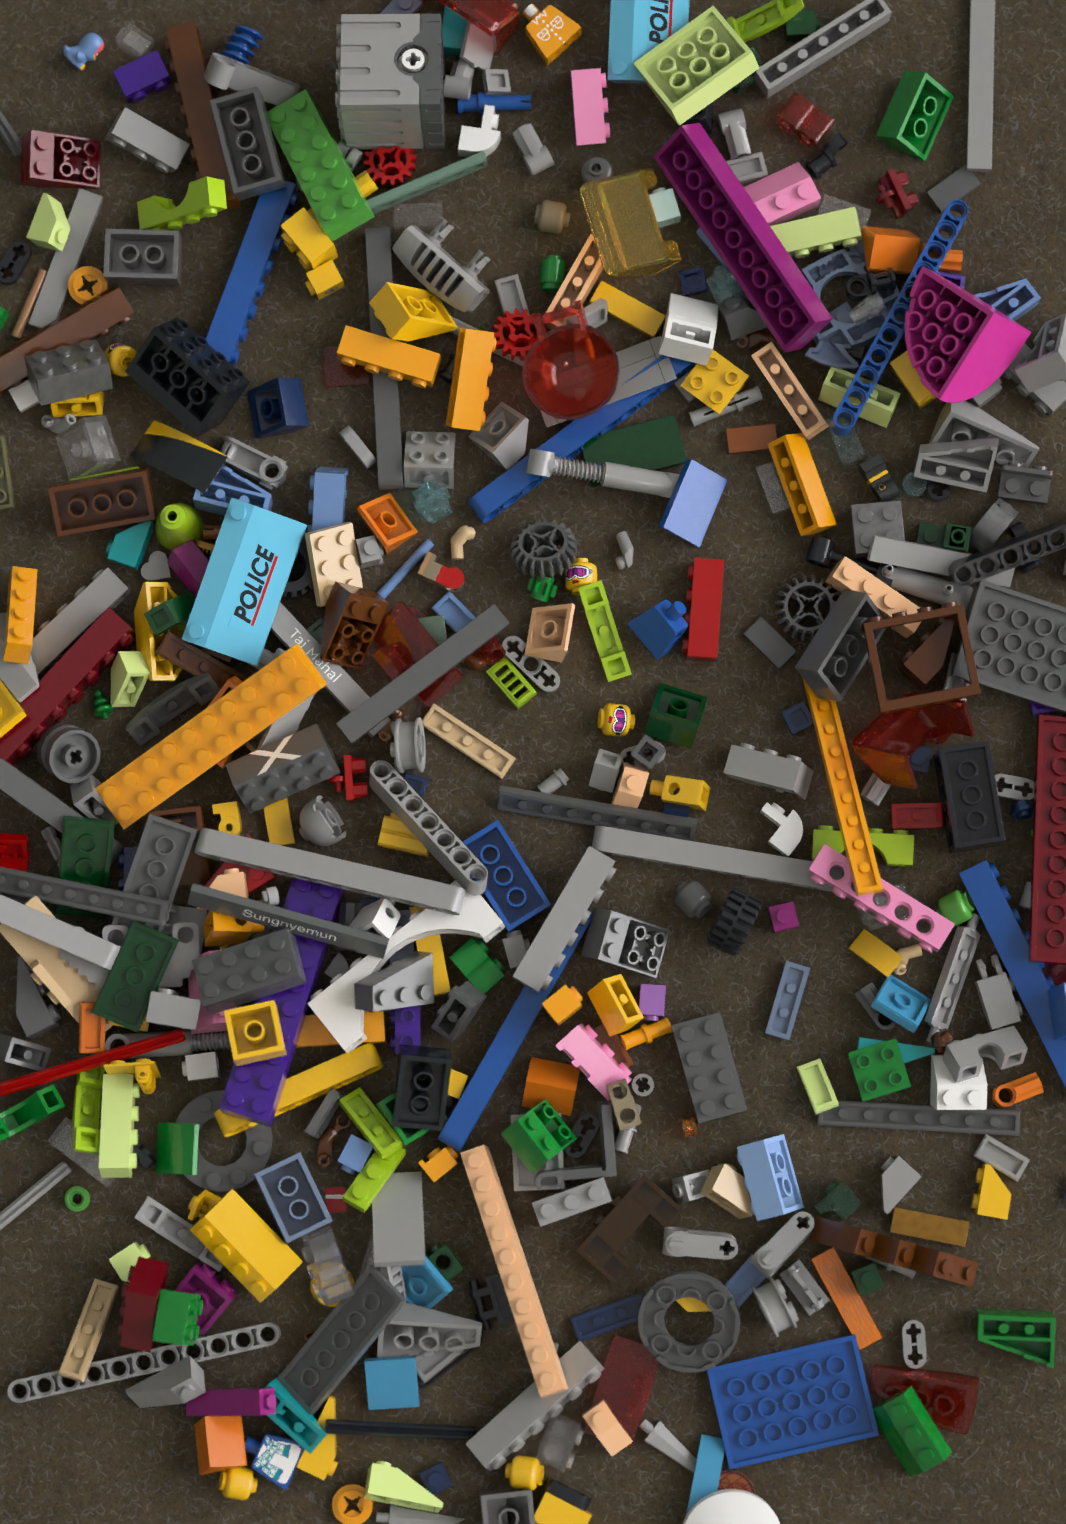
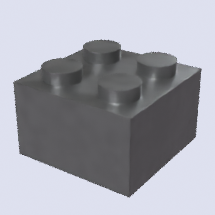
(874, 519)

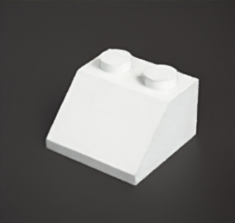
(949, 1095)

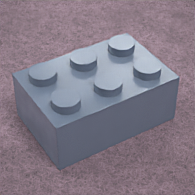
(292, 1198)

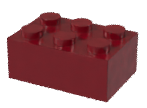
(141, 1303)

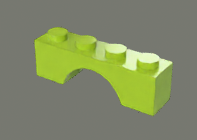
(203, 199)
(894, 848)

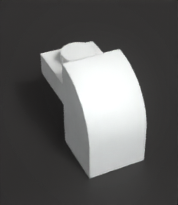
(480, 139)
(789, 830)

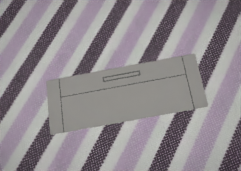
(631, 362)

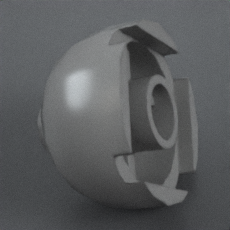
(321, 823)

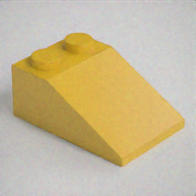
(411, 312)

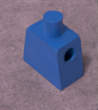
(660, 627)

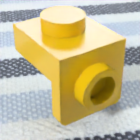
(201, 1204)

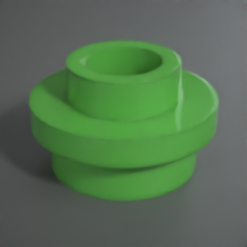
(70, 1202)

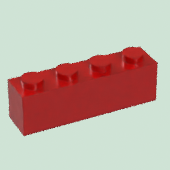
(704, 610)

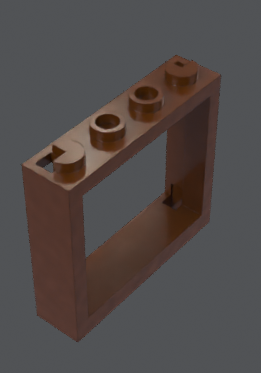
(927, 699)

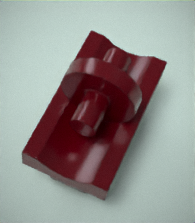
(893, 194)

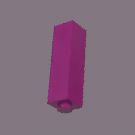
(189, 565)
(233, 1402)

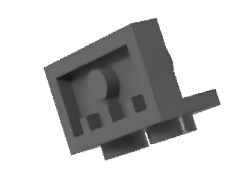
(1024, 483)

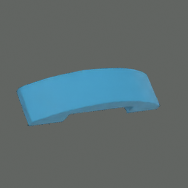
(707, 1469)

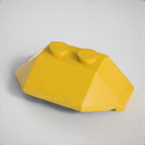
(146, 641)

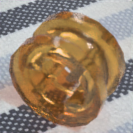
(689, 1126)

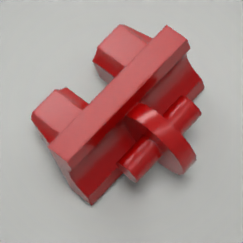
(351, 767)

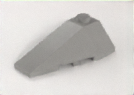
(968, 422)
(18, 677)
(426, 1331)

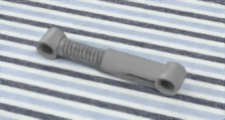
(609, 474)
(192, 1043)

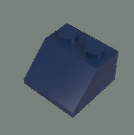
(277, 407)

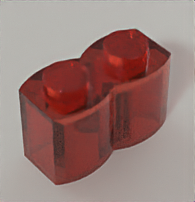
(805, 120)

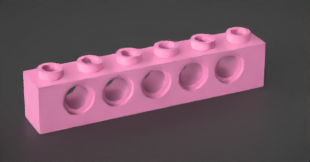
(939, 925)

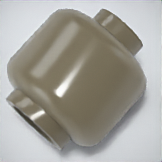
(552, 217)

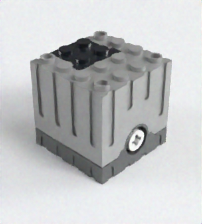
(390, 81)

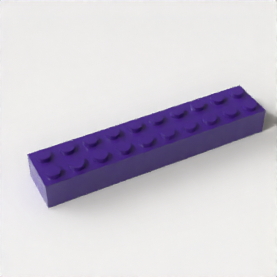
(257, 1086)

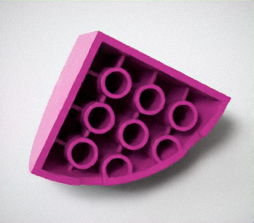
(957, 338)

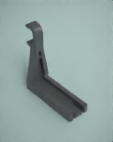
(592, 1170)

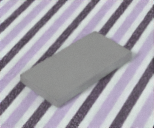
(399, 1221)

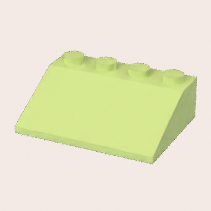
(696, 65)

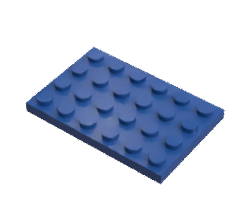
(792, 1401)

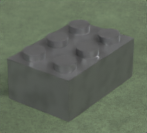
(143, 257)
(68, 372)

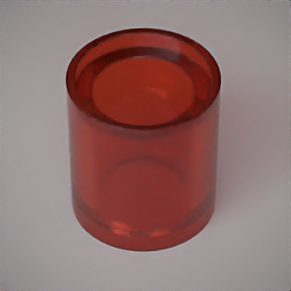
(492, 651)

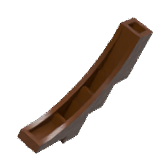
(894, 1251)

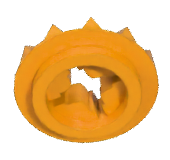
(76, 282)
(339, 1505)

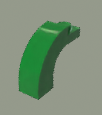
(30, 1112)

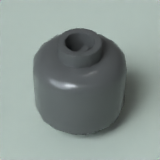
(596, 169)
(693, 899)

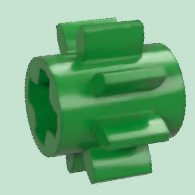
(543, 588)

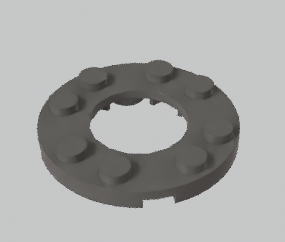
(237, 1174)
(678, 1355)

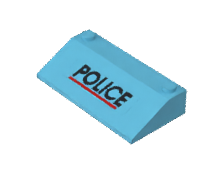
(637, 29)
(244, 581)

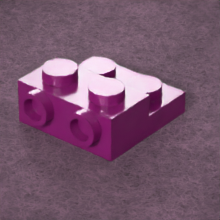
(215, 1294)

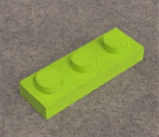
(371, 1123)
(372, 1179)

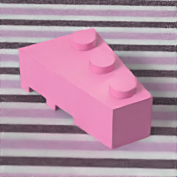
(593, 1058)

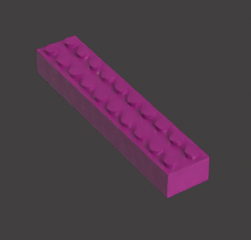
(742, 237)

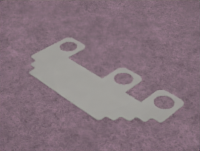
(177, 969)

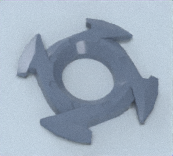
(840, 336)

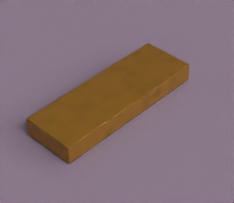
(929, 1227)

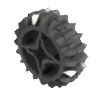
(543, 542)
(800, 600)

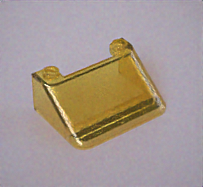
(626, 225)

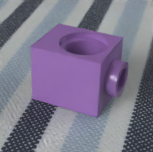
(652, 1001)

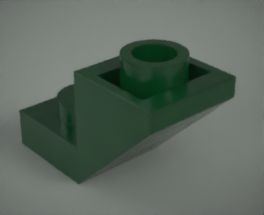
(950, 536)
(170, 613)

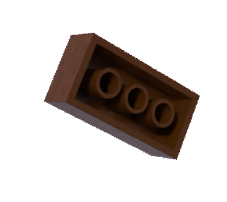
(102, 501)

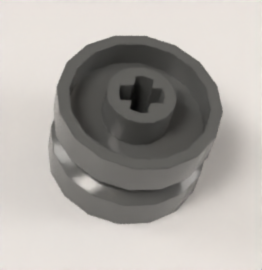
(68, 752)

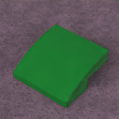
(177, 1148)

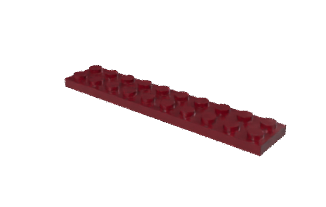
(1048, 871)

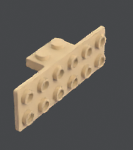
(43, 958)

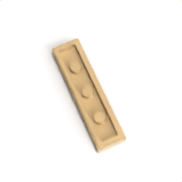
(468, 741)
(89, 1330)

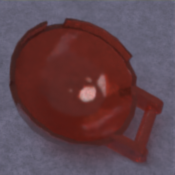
(571, 367)

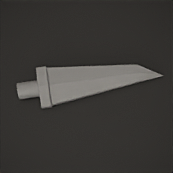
(667, 1443)
(402, 1515)

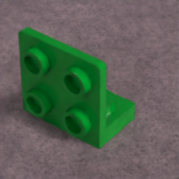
(879, 1070)

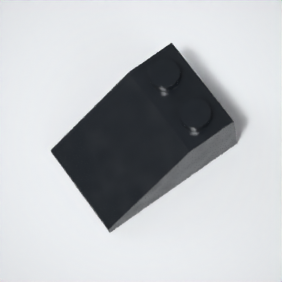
(421, 1087)

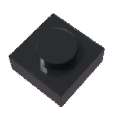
(144, 1155)

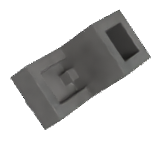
(992, 525)

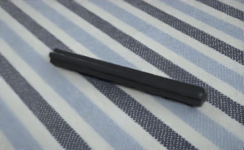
(392, 1429)

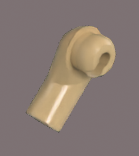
(458, 539)
(907, 953)

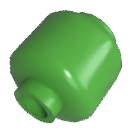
(956, 907)

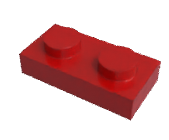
(916, 816)

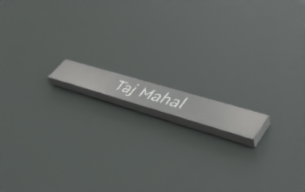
(338, 682)

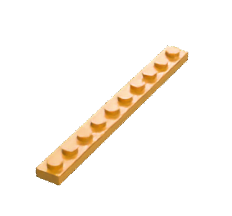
(845, 794)

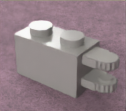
(997, 996)

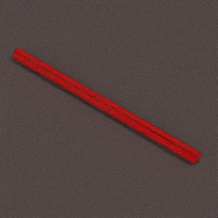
(92, 1061)

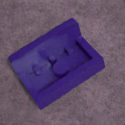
(407, 1027)

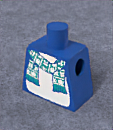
(275, 1457)

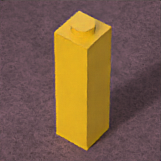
(434, 945)

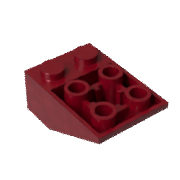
(59, 161)

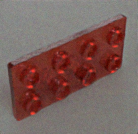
(405, 642)
(626, 1383)

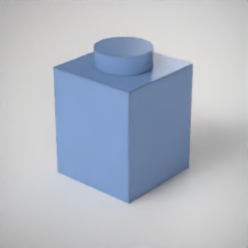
(355, 1154)

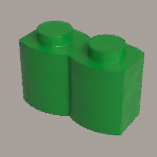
(477, 966)

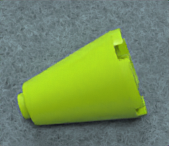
(178, 525)

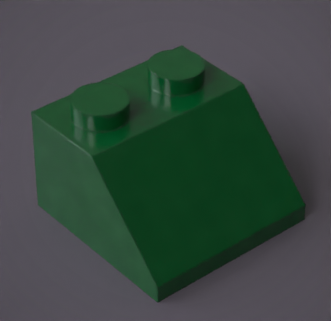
(675, 715)

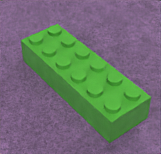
(319, 165)

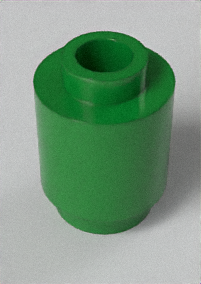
(552, 273)

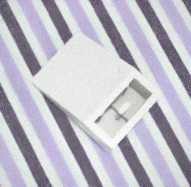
(689, 329)

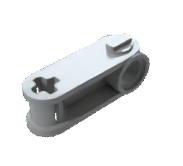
(253, 462)
(698, 1243)
(782, 1244)

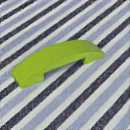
(765, 18)
(604, 630)
(87, 1111)

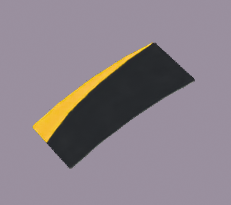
(179, 455)

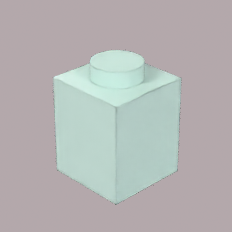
(665, 207)

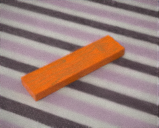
(846, 1298)

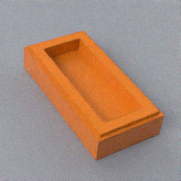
(90, 1030)

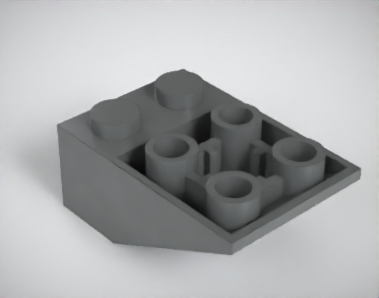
(625, 942)
(33, 1005)

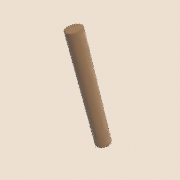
(29, 304)

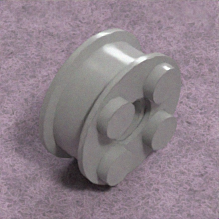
(408, 745)
(773, 1306)

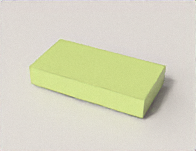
(817, 1086)

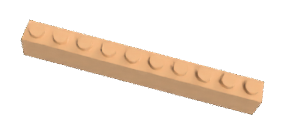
(514, 1271)

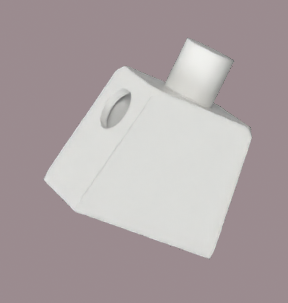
(377, 918)

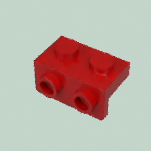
(14, 851)

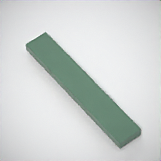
(428, 182)

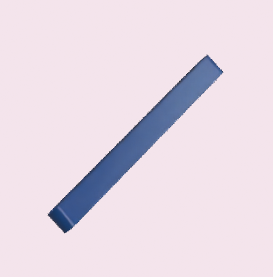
(894, 327)
(567, 444)
(500, 1056)

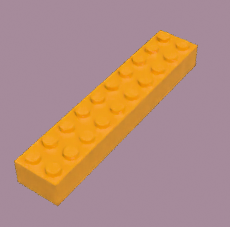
(211, 736)

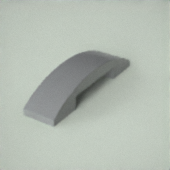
(175, 1230)

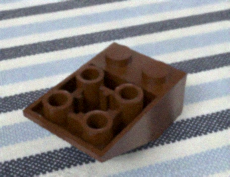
(350, 624)
(928, 659)
(197, 867)

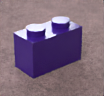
(143, 77)

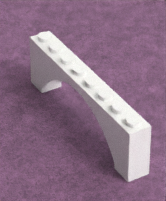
(337, 1002)

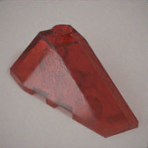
(945, 1395)

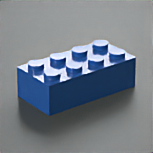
(509, 883)

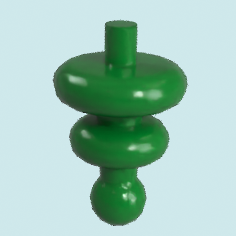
(102, 708)

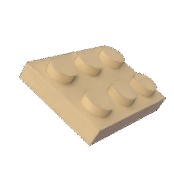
(332, 559)

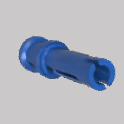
(501, 102)

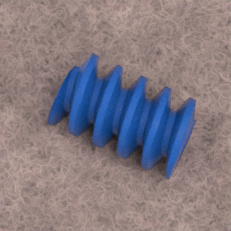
(241, 44)

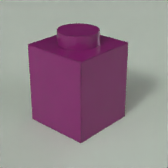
(783, 917)

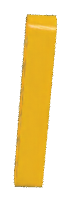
(314, 1084)

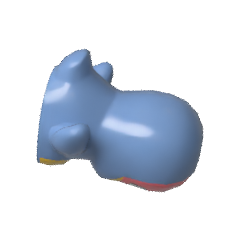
(85, 51)

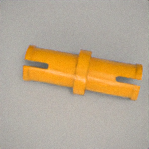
(646, 1033)

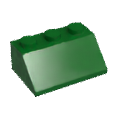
(915, 115)
(911, 1432)

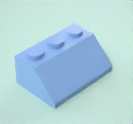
(770, 1177)

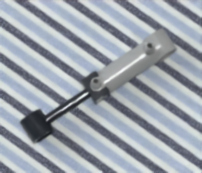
(903, 579)

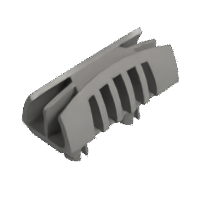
(439, 270)

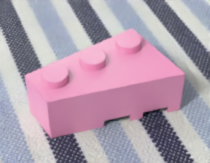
(589, 106)

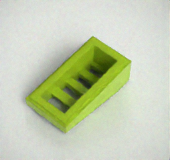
(525, 697)

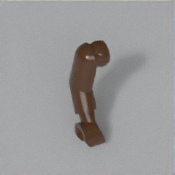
(755, 339)
(939, 1041)
(325, 1143)

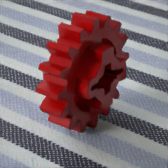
(398, 168)
(517, 329)

